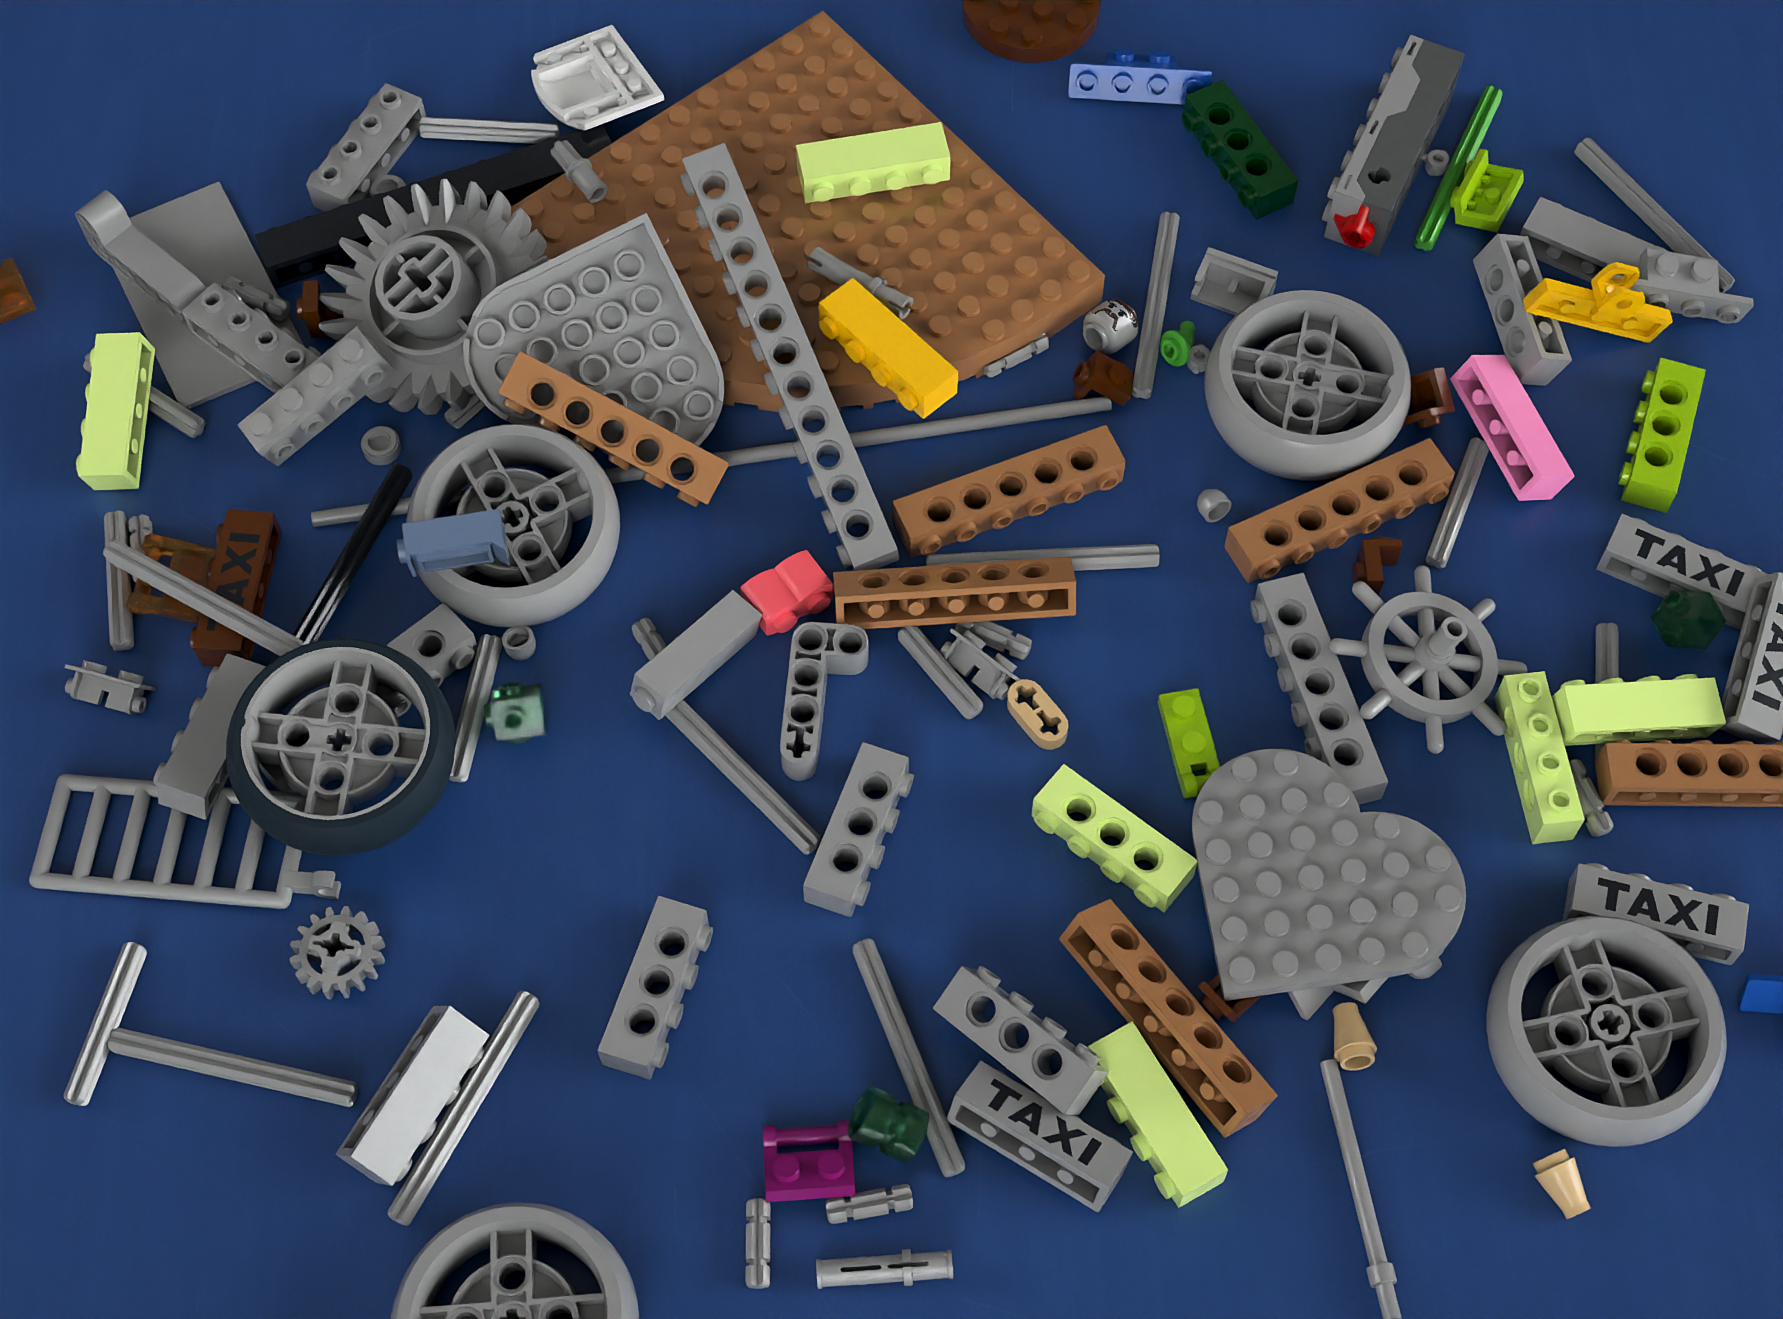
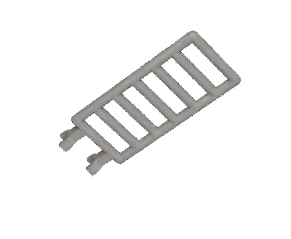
(289, 882)

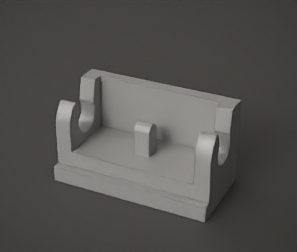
(1231, 282)

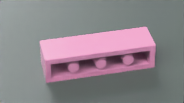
(1511, 427)

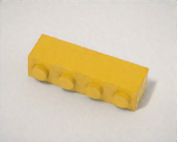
(887, 348)

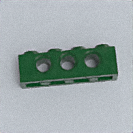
(1239, 150)

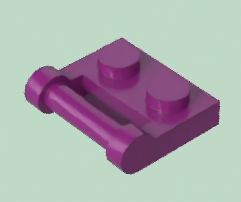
(811, 1172)

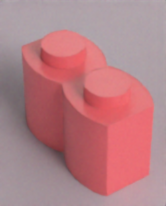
(788, 592)

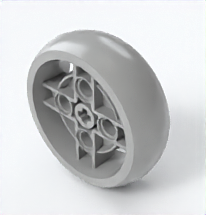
(1307, 385)
(577, 492)
(1631, 1105)
(512, 1236)

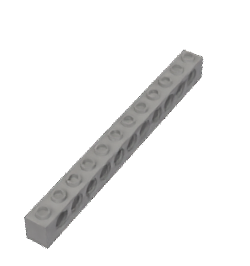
(716, 169)

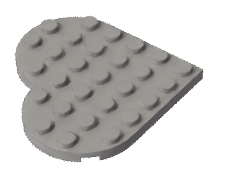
(611, 322)
(1310, 885)

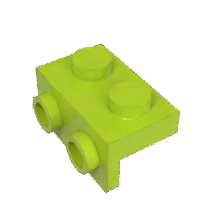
(1485, 193)

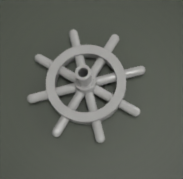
(1428, 658)

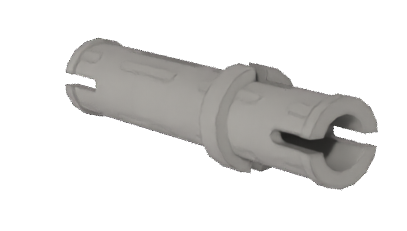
(842, 272)
(884, 1269)

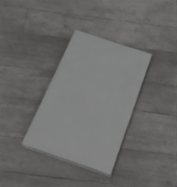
(212, 244)

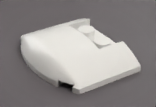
(592, 80)

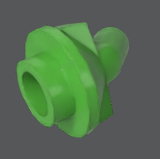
(1177, 344)

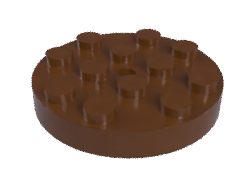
(1031, 28)

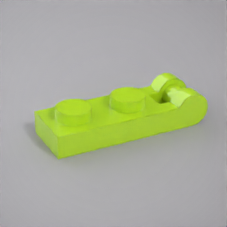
(1188, 738)

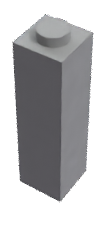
(695, 655)

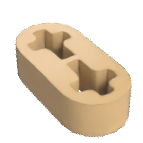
(1031, 720)

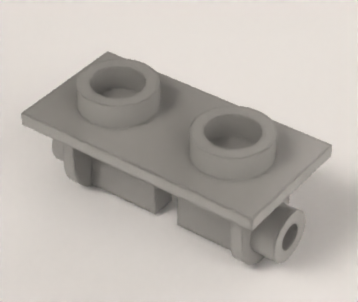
(993, 673)
(92, 682)

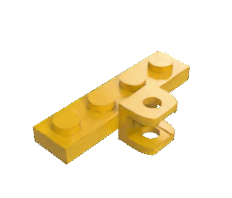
(1605, 308)

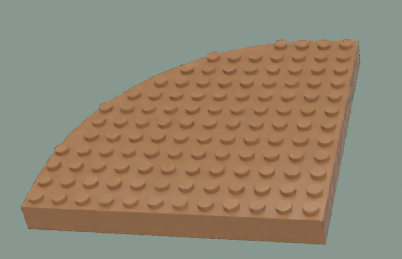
(965, 249)

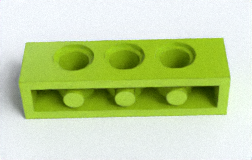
(1668, 410)

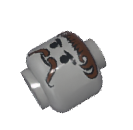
(1110, 326)

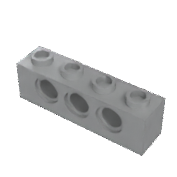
(1530, 341)
(871, 771)
(668, 925)
(964, 1008)

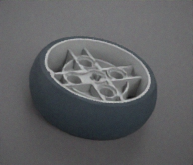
(265, 736)

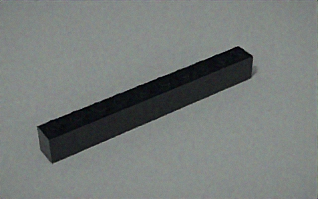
(308, 245)

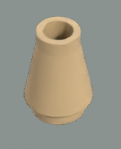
(1352, 1040)
(1562, 1182)

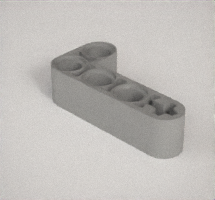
(136, 256)
(810, 700)

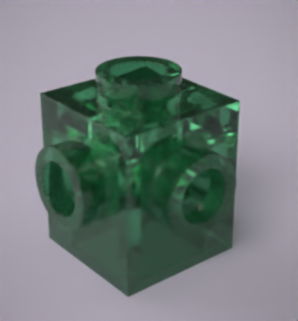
(1688, 619)
(516, 712)

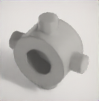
(1436, 162)
(1198, 358)

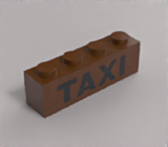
(242, 576)

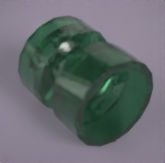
(885, 1123)

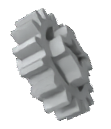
(326, 939)

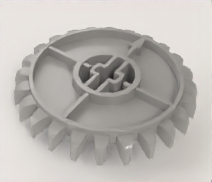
(422, 285)

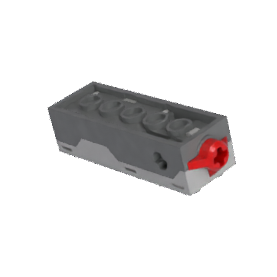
(1391, 145)

